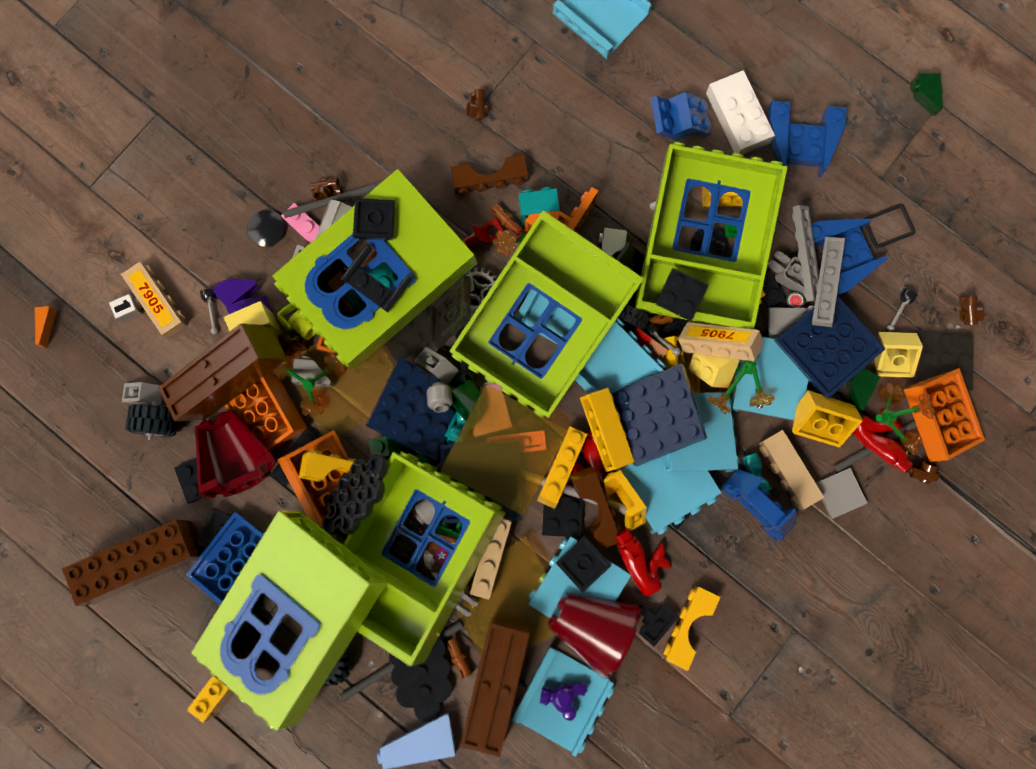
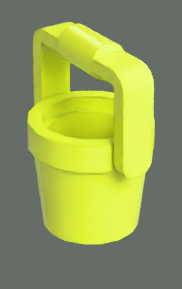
(296, 322)

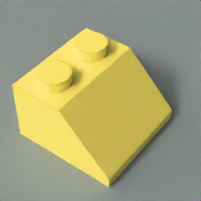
(900, 354)
(713, 369)

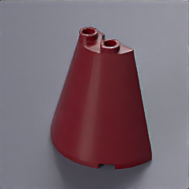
(229, 457)
(596, 630)

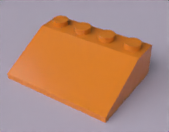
(268, 412)
(955, 421)
(311, 493)

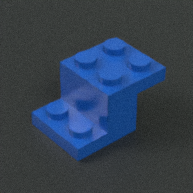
(681, 116)

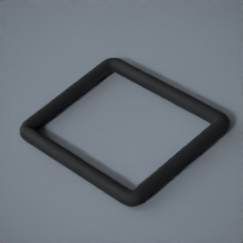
(895, 239)

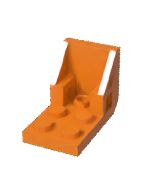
(577, 216)

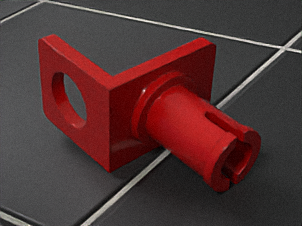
(481, 234)

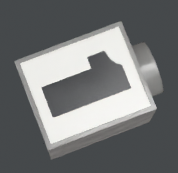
(125, 308)

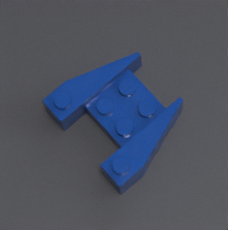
(805, 143)
(857, 257)
(743, 488)

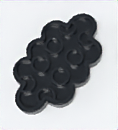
(355, 495)
(424, 683)

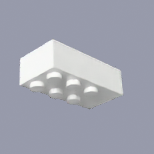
(740, 113)

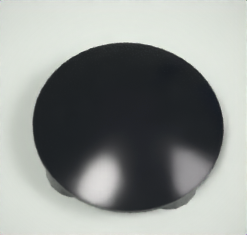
(265, 228)
(718, 243)

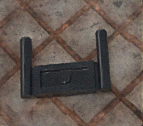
(370, 286)

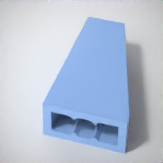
(425, 743)

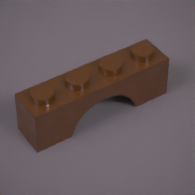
(512, 172)
(588, 487)

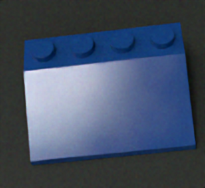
(225, 557)

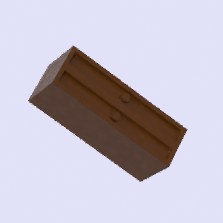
(222, 372)
(132, 562)
(495, 686)

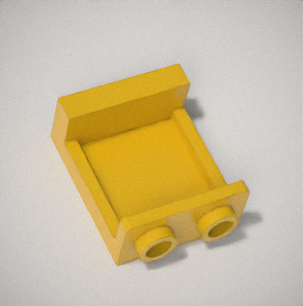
(636, 509)
(210, 700)

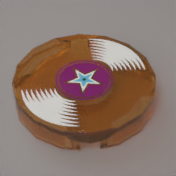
(435, 555)

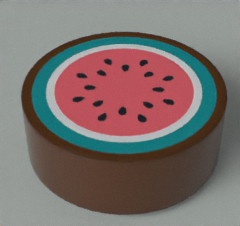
(794, 300)

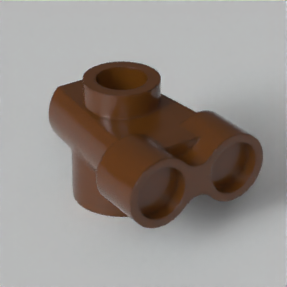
(476, 107)
(324, 187)
(970, 311)
(293, 344)
(925, 473)

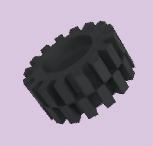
(634, 317)

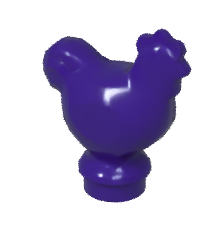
(563, 698)

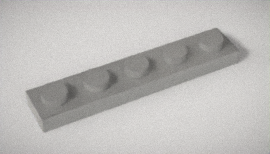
(806, 251)
(828, 282)

